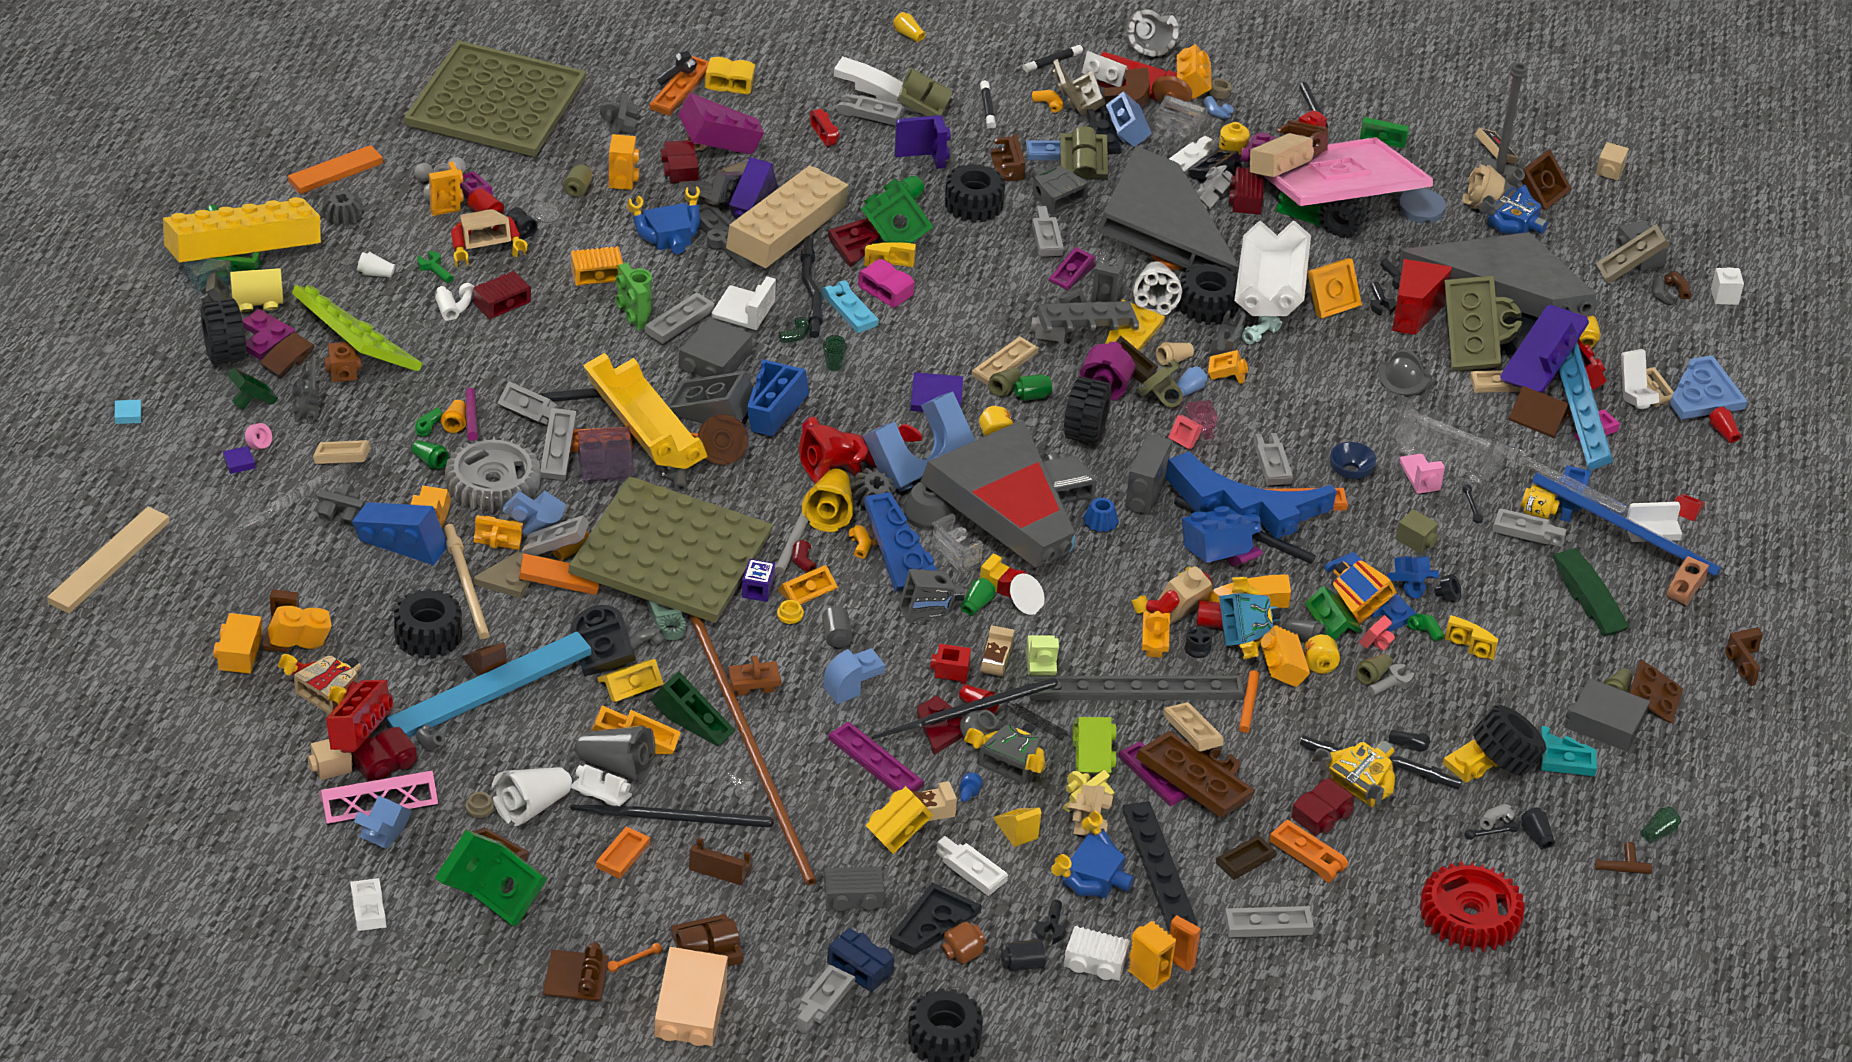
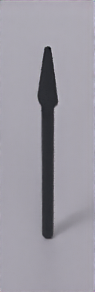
(975, 705)
(679, 815)

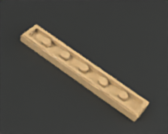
(108, 560)

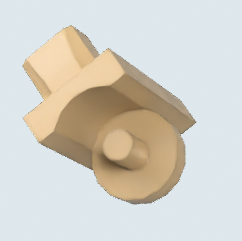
(1091, 799)

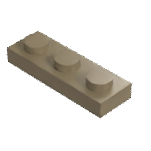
(1632, 253)

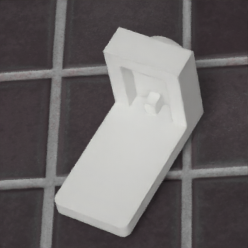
(1635, 380)

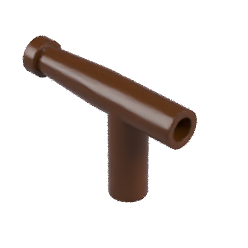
(1629, 865)

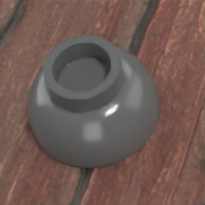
(981, 720)

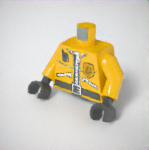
(1361, 770)

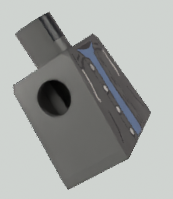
(928, 595)

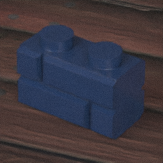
(861, 958)

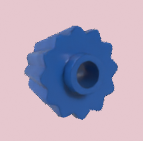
(1101, 515)

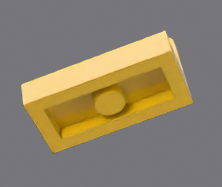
(632, 679)

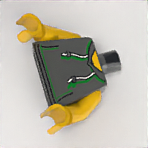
(1009, 751)

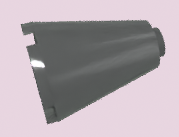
(619, 750)

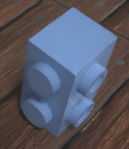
(1128, 119)

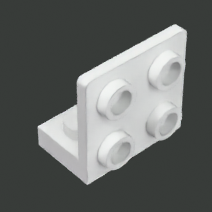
(745, 306)

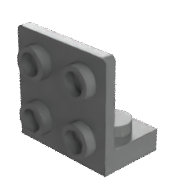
(720, 191)

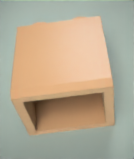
(691, 996)

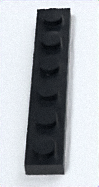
(1158, 862)

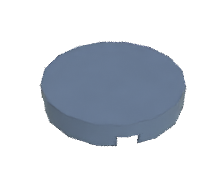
(1422, 205)

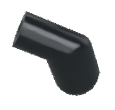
(1418, 742)

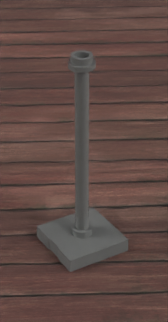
(1518, 72)

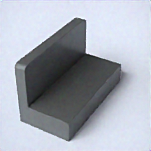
(1108, 282)

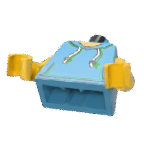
(1246, 617)

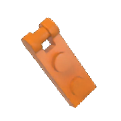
(1308, 850)

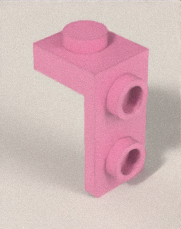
(1423, 475)

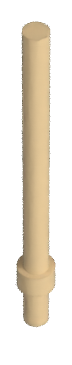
(455, 547)

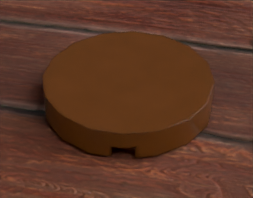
(723, 439)

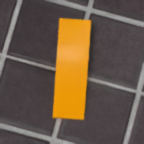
(1274, 586)
(665, 736)

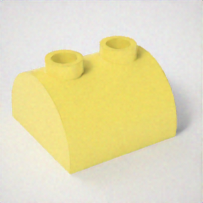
(257, 289)

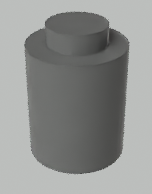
(837, 626)

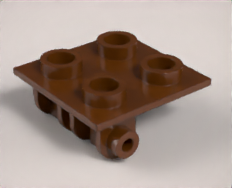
(1658, 689)
(577, 973)

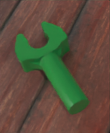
(433, 264)

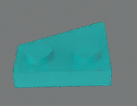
(1567, 755)

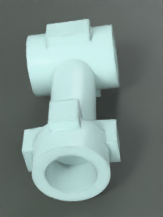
(1254, 333)

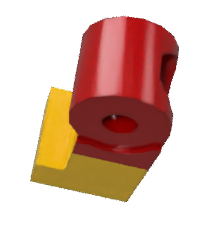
(999, 574)

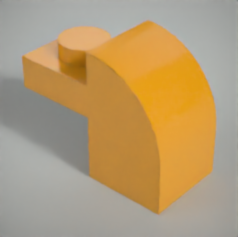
(435, 497)

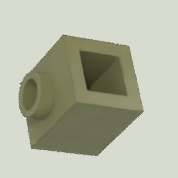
(1417, 531)

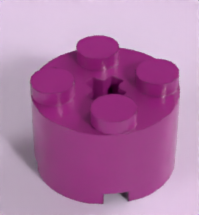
(1110, 365)

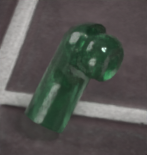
(797, 333)

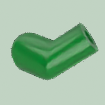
(425, 423)
(1426, 623)

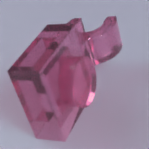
(1203, 414)

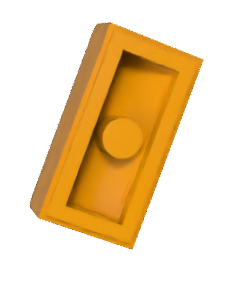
(809, 585)

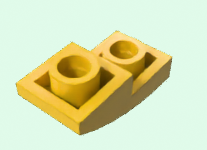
(1479, 640)

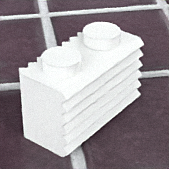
(1096, 953)

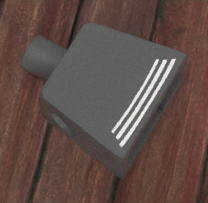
(1070, 478)

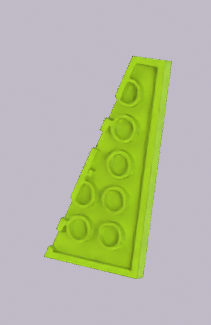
(355, 332)

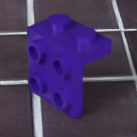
(923, 137)

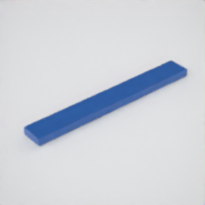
(1622, 521)

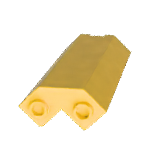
(645, 413)

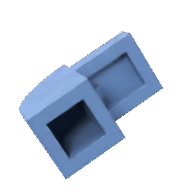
(536, 513)
(847, 671)
(384, 822)

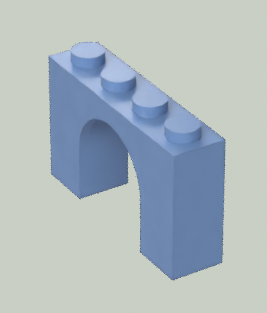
(893, 456)

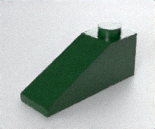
(691, 710)

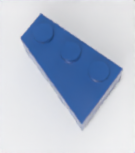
(776, 396)
(402, 529)

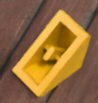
(1020, 825)

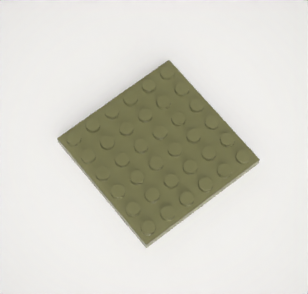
(495, 98)
(671, 549)

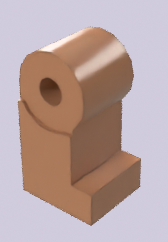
(1687, 583)

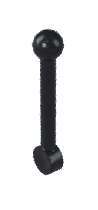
(1477, 518)
(1512, 827)

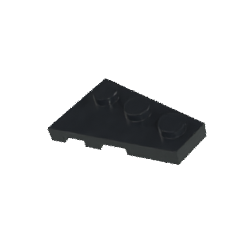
(931, 917)

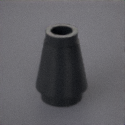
(1537, 826)

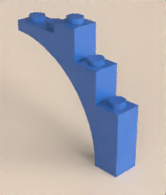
(1277, 509)

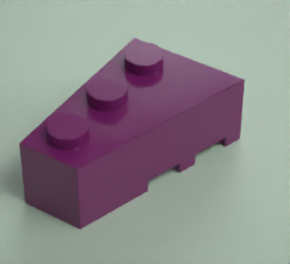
(720, 125)

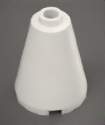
(528, 792)

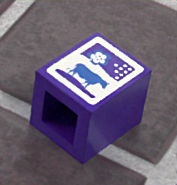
(758, 580)

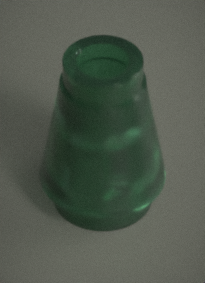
(834, 352)
(1661, 824)

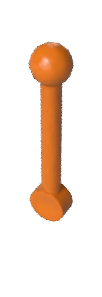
(613, 966)

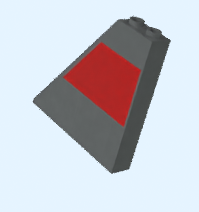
(1005, 492)

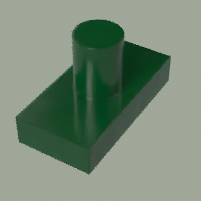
(250, 388)

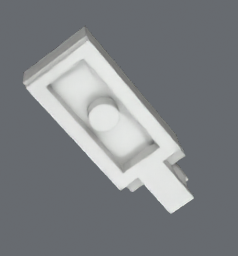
(1193, 153)
(971, 865)

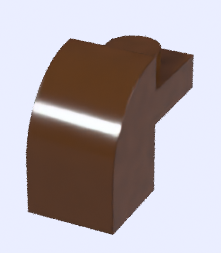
(1137, 87)

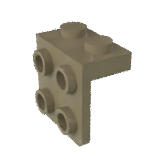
(1083, 92)

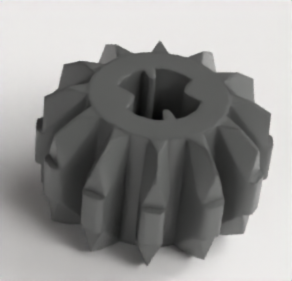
(342, 207)
(871, 483)

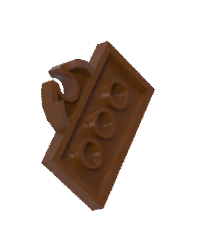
(1197, 772)

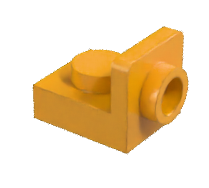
(1228, 364)

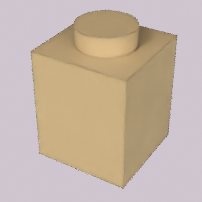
(1612, 161)
(328, 762)

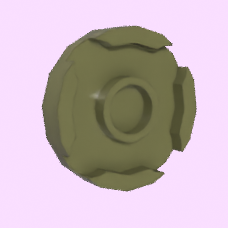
(1161, 382)

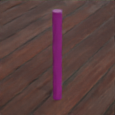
(471, 414)

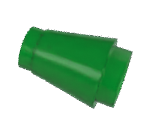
(431, 454)
(978, 596)

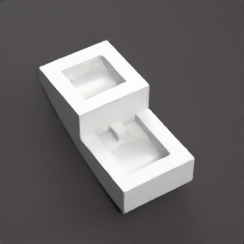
(368, 904)

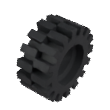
(1336, 223)

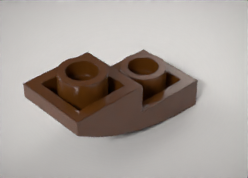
(287, 353)

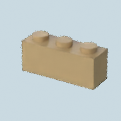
(1281, 155)

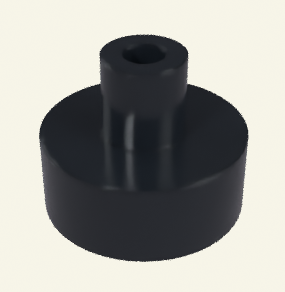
(1449, 588)

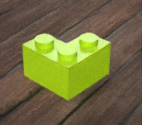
(1093, 744)

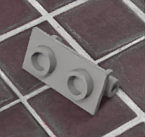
(1216, 180)

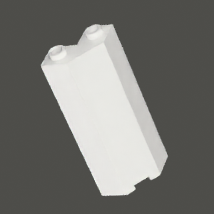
(1273, 270)

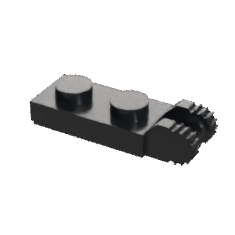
(1105, 127)

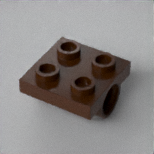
(710, 935)

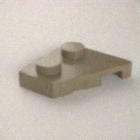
(504, 577)

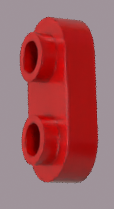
(823, 127)

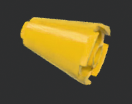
(829, 502)

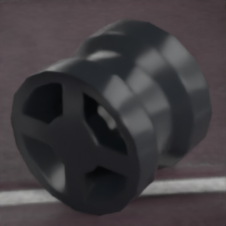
(1198, 642)

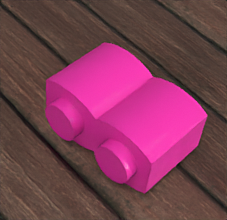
(886, 283)

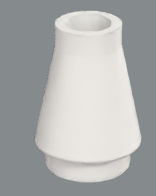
(373, 265)

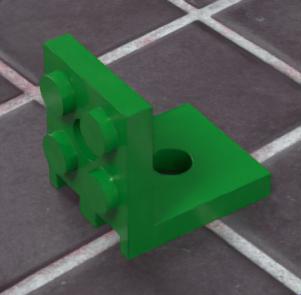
(894, 201)
(484, 868)

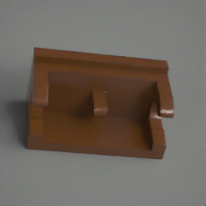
(1318, 133)
(1009, 159)
(719, 864)

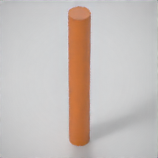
(1249, 701)

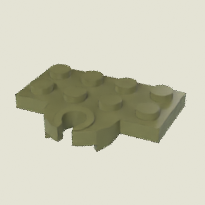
(1478, 323)

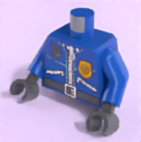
(1515, 210)

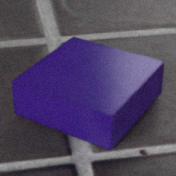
(239, 459)

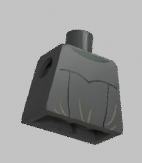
(1058, 188)

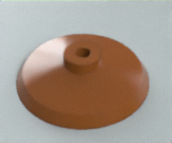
(1172, 87)

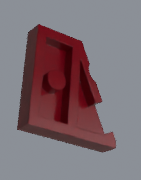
(853, 238)
(943, 733)

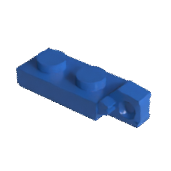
(1579, 475)

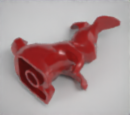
(828, 448)

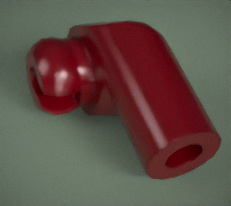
(800, 558)

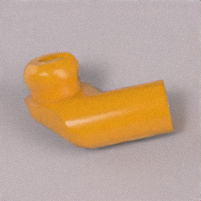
(1050, 97)
(864, 542)

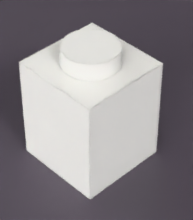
(1727, 286)

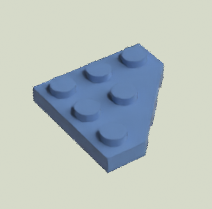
(1704, 389)

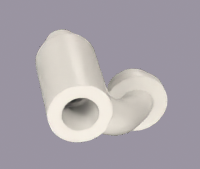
(446, 302)

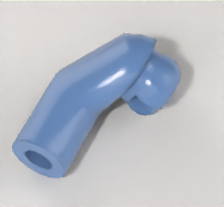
(1214, 110)

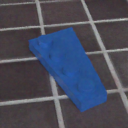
(896, 540)

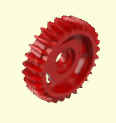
(1475, 889)

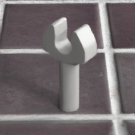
(1394, 679)

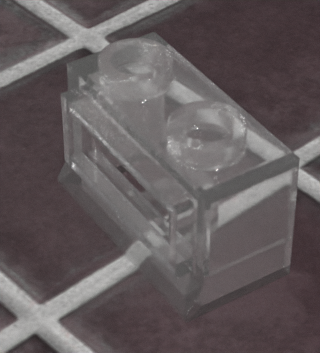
(1180, 122)
(948, 544)

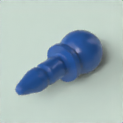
(970, 785)

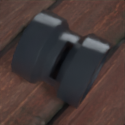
(525, 224)

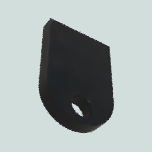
(606, 637)

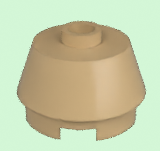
(1483, 182)

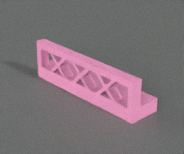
(378, 786)

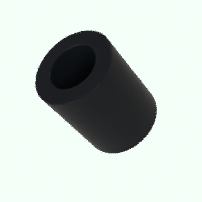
(1023, 955)

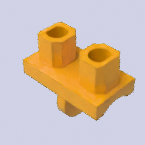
(498, 532)
(1155, 633)

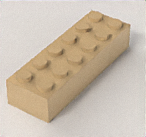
(787, 216)

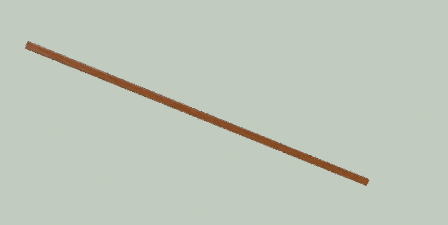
(753, 751)

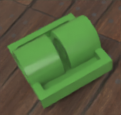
(634, 294)

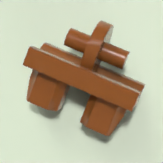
(754, 676)

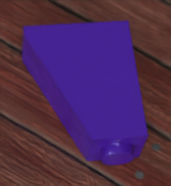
(754, 186)

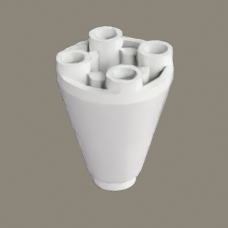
(1157, 289)

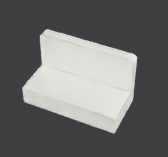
(1658, 517)

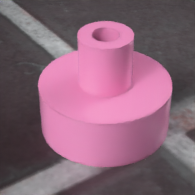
(258, 436)

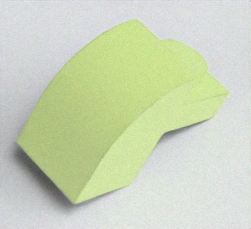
(1042, 655)

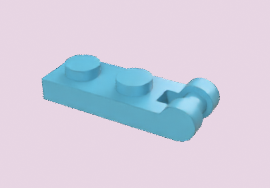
(850, 306)

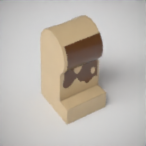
(997, 651)
(939, 801)

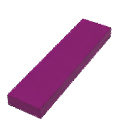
(874, 758)

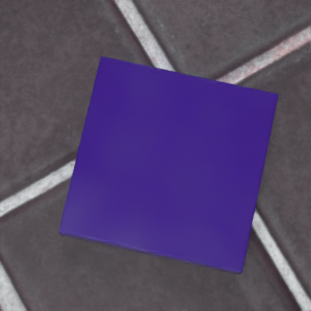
(930, 386)

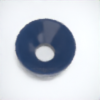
(1354, 455)

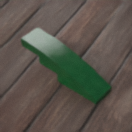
(1591, 591)

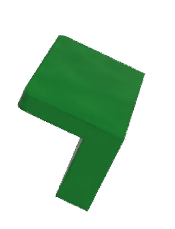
(1387, 132)
(1332, 612)

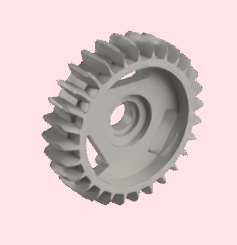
(476, 462)

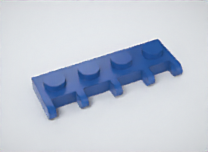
(1394, 609)

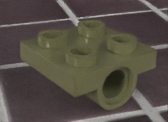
(923, 94)
(1084, 153)

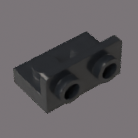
(1217, 158)

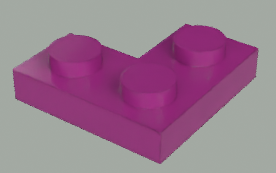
(267, 333)

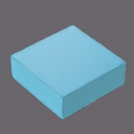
(127, 411)

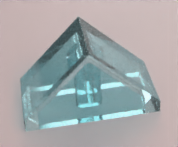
(199, 270)

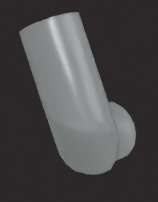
(1492, 815)

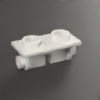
(1105, 69)
(612, 790)

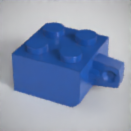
(1219, 533)

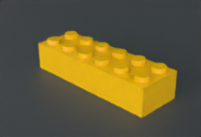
(241, 229)

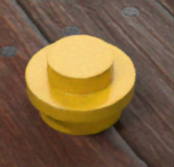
(790, 612)

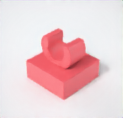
(1185, 431)
(1378, 635)

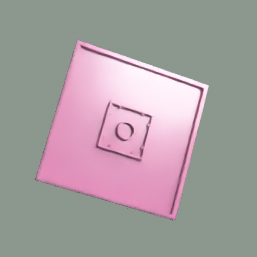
(1350, 172)

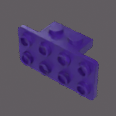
(1544, 348)

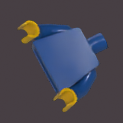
(668, 225)
(1095, 865)

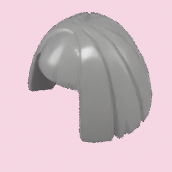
(1151, 33)

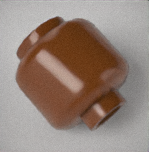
(963, 942)

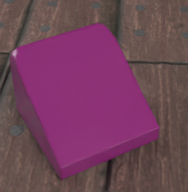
(1243, 558)

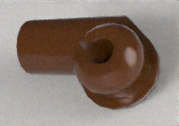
(1675, 277)

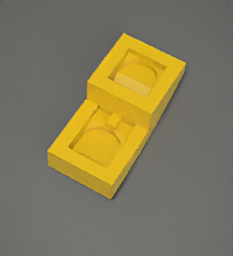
(894, 253)

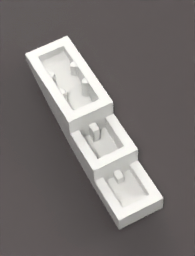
(870, 80)

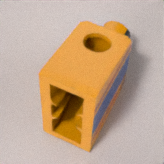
(1362, 588)

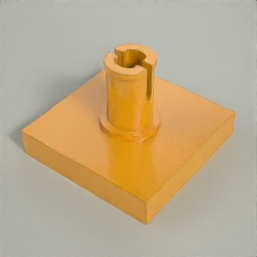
(1334, 288)

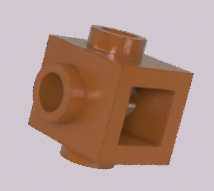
(342, 362)

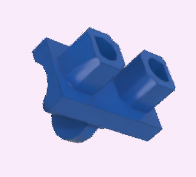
(1413, 572)

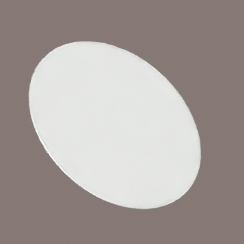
(1027, 594)

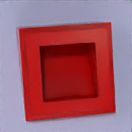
(1689, 506)

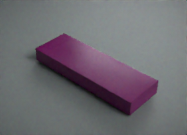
(1166, 791)

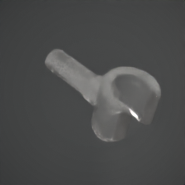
(743, 789)

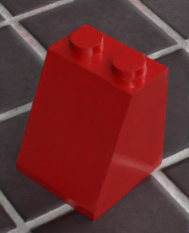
(1419, 295)

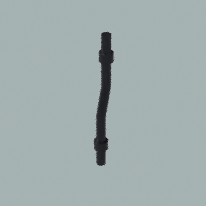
(815, 315)
(1432, 774)

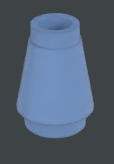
(1191, 381)

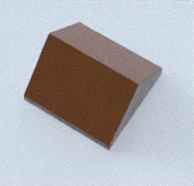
(1545, 180)
(1540, 412)

